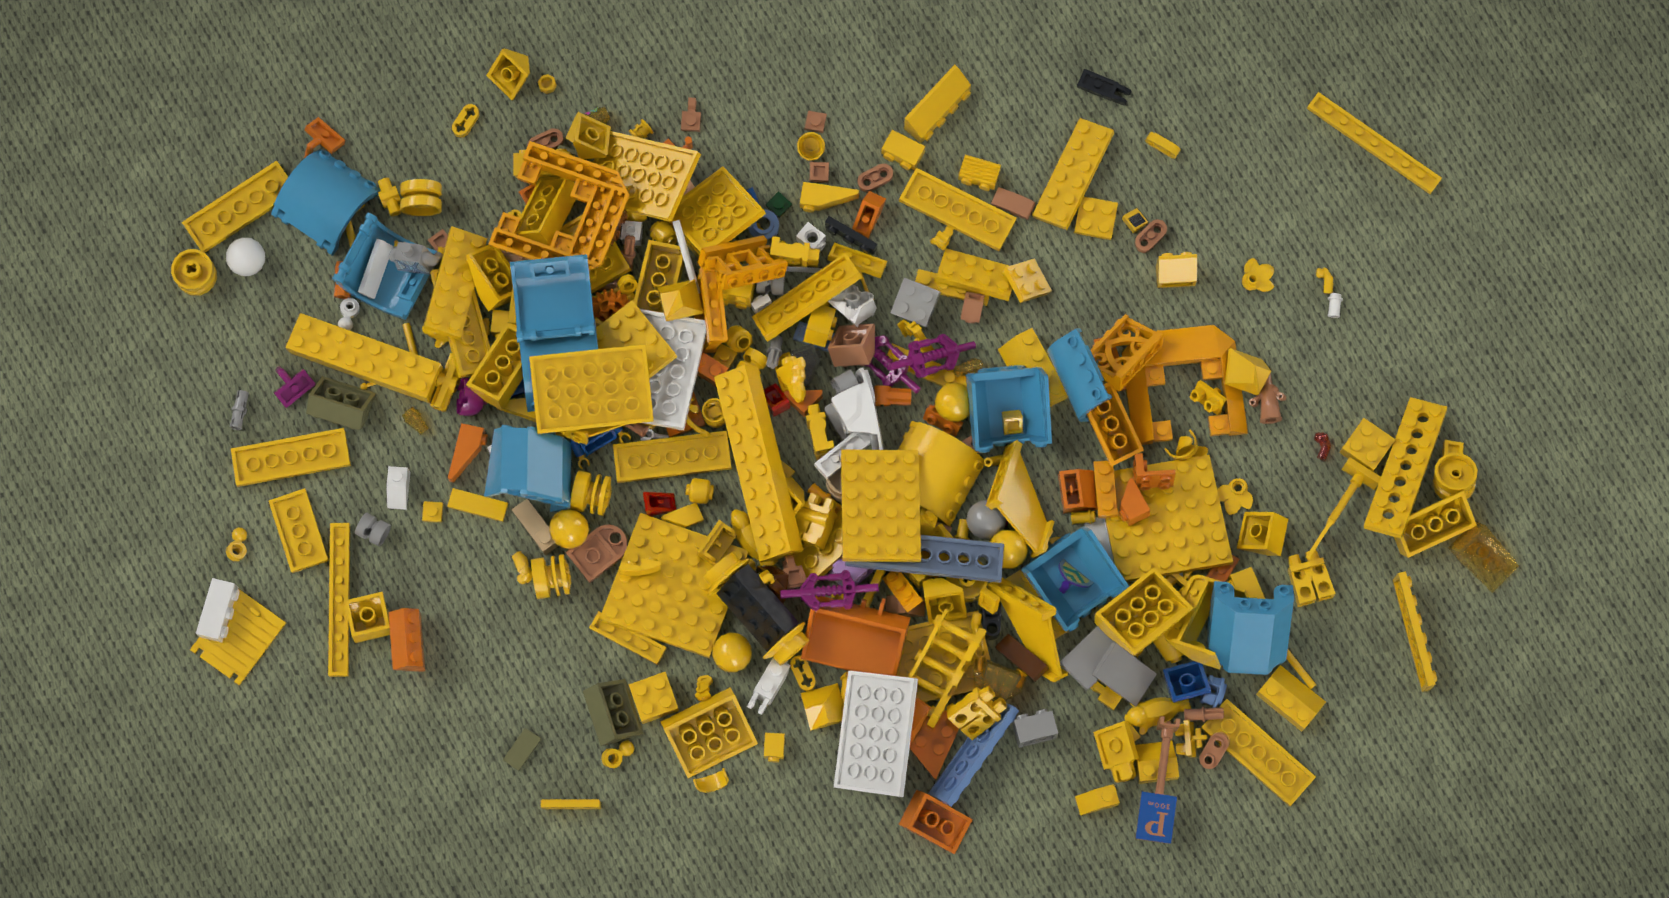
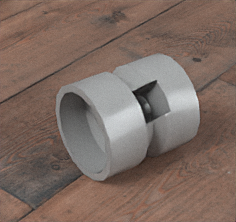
(774, 286)
(371, 528)

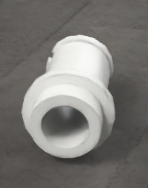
(1334, 305)

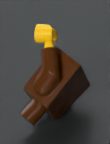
(773, 577)

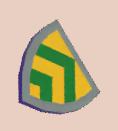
(1072, 576)

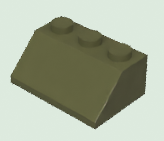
(340, 403)
(612, 712)

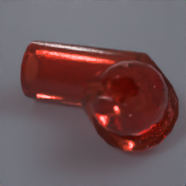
(1323, 439)

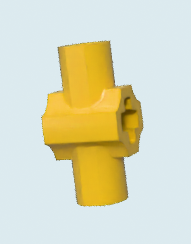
(389, 196)

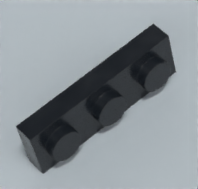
(850, 236)

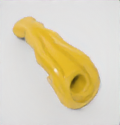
(942, 238)
(695, 409)

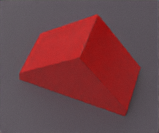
(776, 400)
(659, 503)

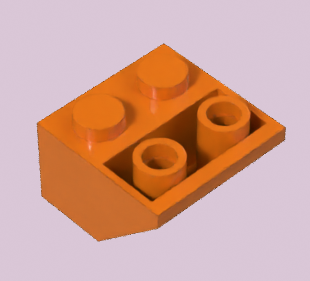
(1077, 490)

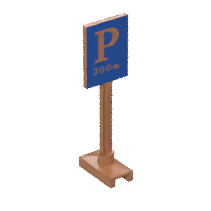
(1156, 809)

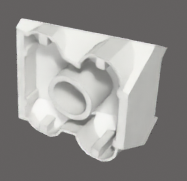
(854, 304)

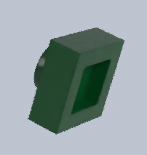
(778, 204)

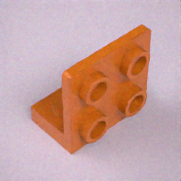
(1151, 479)

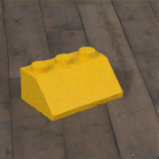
(1291, 698)

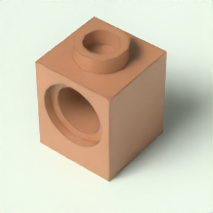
(972, 307)

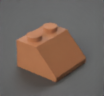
(853, 345)

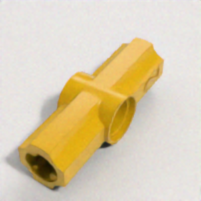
(445, 386)

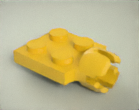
(1117, 750)

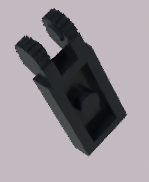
(1102, 87)

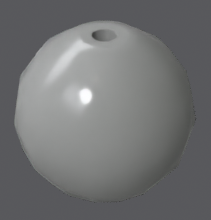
(983, 521)

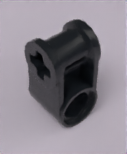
(992, 620)

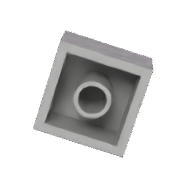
(915, 302)
(1035, 728)

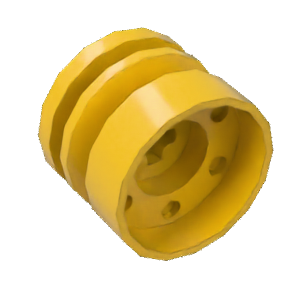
(591, 493)
(550, 576)

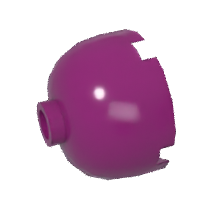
(468, 402)

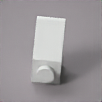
(397, 487)

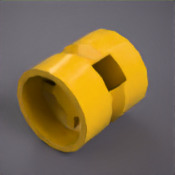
(753, 357)
(713, 413)

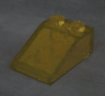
(1484, 556)

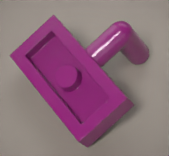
(293, 387)

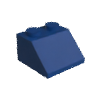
(1186, 681)

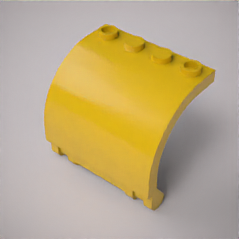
(945, 469)

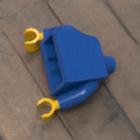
(595, 443)

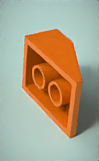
(935, 821)

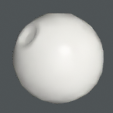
(245, 256)

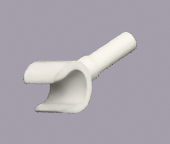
(651, 434)

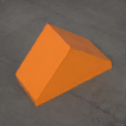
(811, 397)

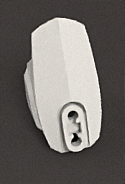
(856, 411)

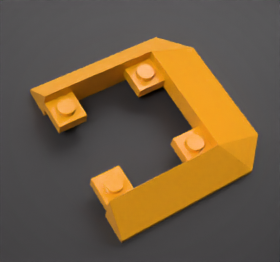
(594, 185)
(1185, 346)

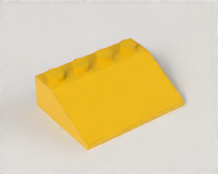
(1142, 612)
(709, 732)

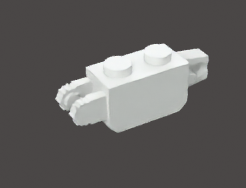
(769, 684)

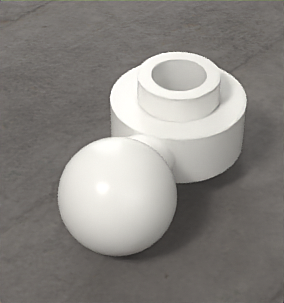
(346, 321)

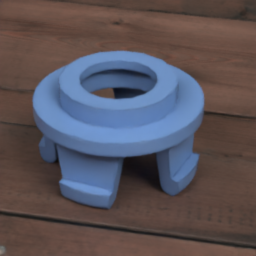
(771, 231)
(1219, 687)

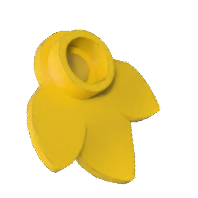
(1260, 274)
(1235, 499)

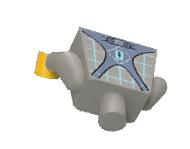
(414, 257)

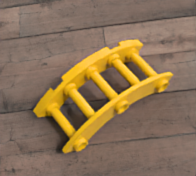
(955, 675)

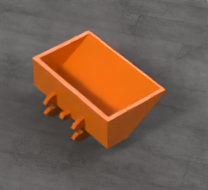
(856, 638)

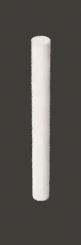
(685, 252)

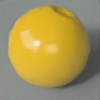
(952, 402)
(569, 528)
(1014, 548)
(732, 652)

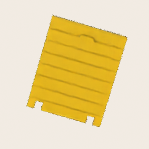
(246, 639)

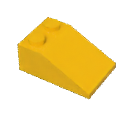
(491, 276)

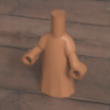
(1269, 399)

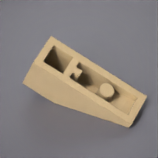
(535, 526)

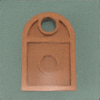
(598, 552)

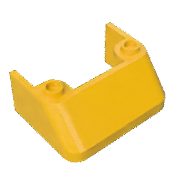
(1187, 630)

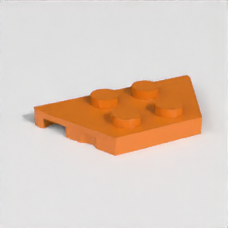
(933, 744)

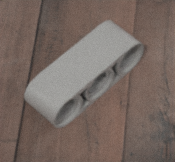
(844, 381)

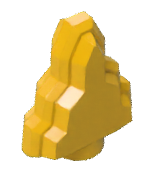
(793, 376)

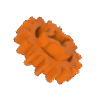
(608, 304)

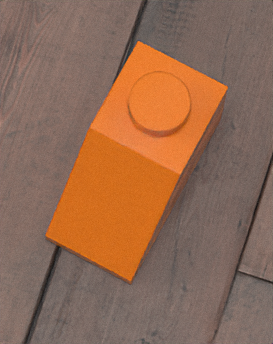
(868, 213)
(1133, 505)

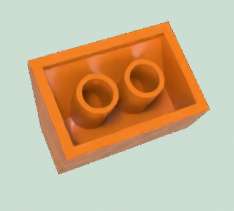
(406, 640)

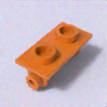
(933, 418)

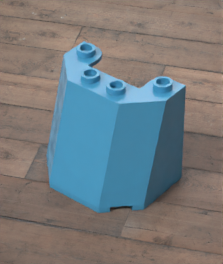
(1007, 390)
(530, 466)
(1087, 556)
(1249, 632)

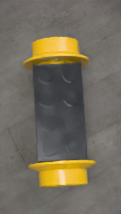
(757, 608)

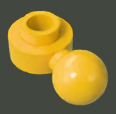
(627, 285)
(238, 535)
(626, 748)

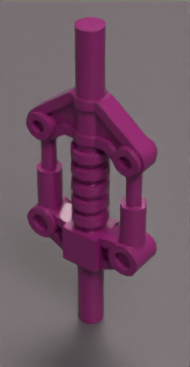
(917, 359)
(894, 375)
(808, 592)

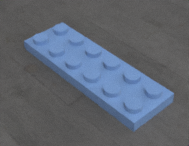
(970, 759)

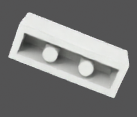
(217, 610)

